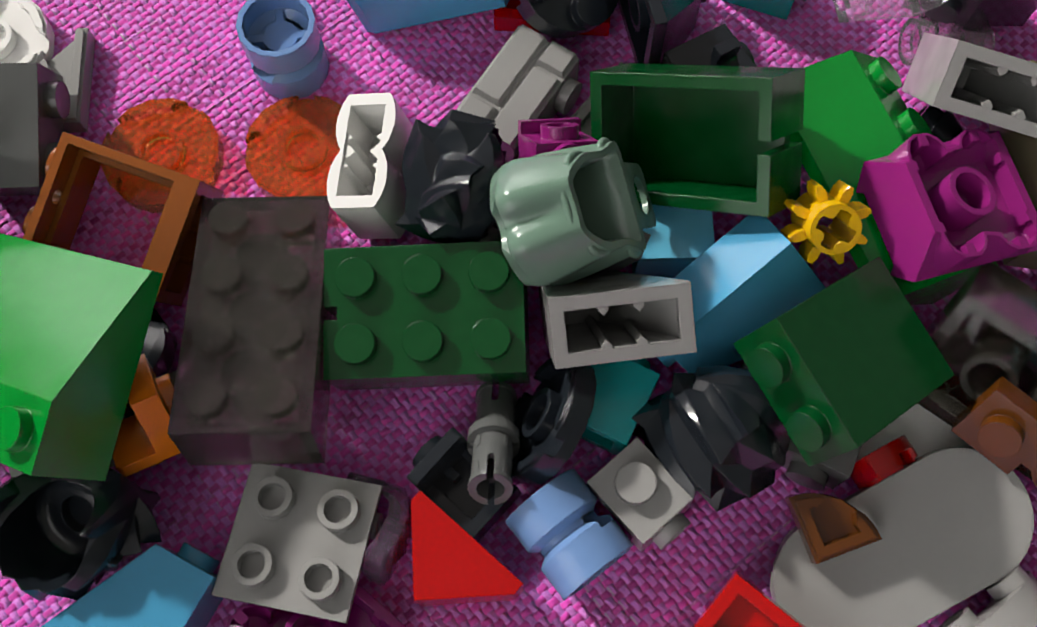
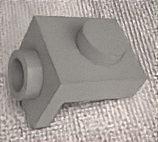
(642, 496)

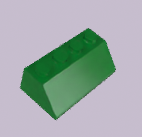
(856, 118)

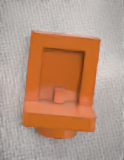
(144, 436)

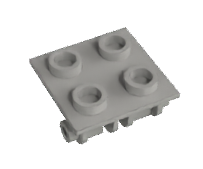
(299, 542)

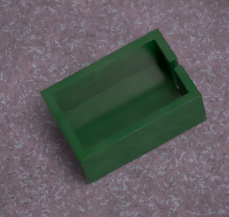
(705, 132)
(424, 317)

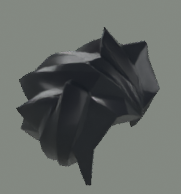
(450, 178)
(715, 434)
(71, 531)

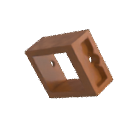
(67, 187)

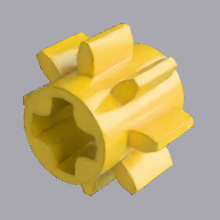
(839, 235)

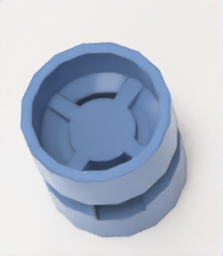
(283, 46)
(568, 533)

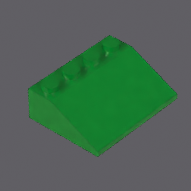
(67, 356)

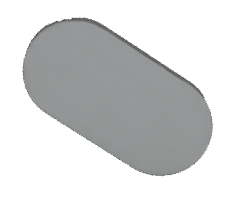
(945, 535)

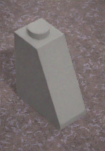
(975, 83)
(617, 318)

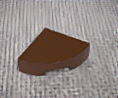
(830, 525)

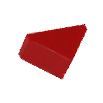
(451, 563)

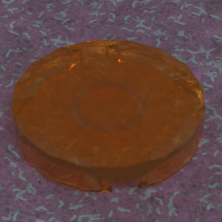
(168, 136)
(293, 147)

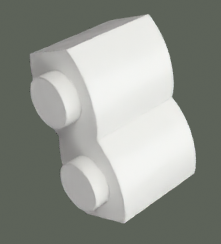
(367, 173)

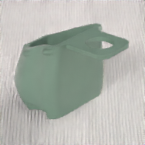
(570, 212)

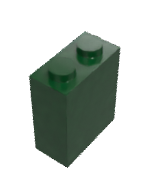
(844, 362)

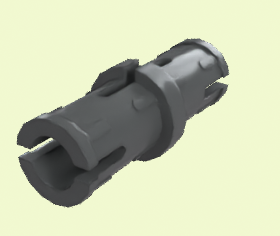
(493, 443)

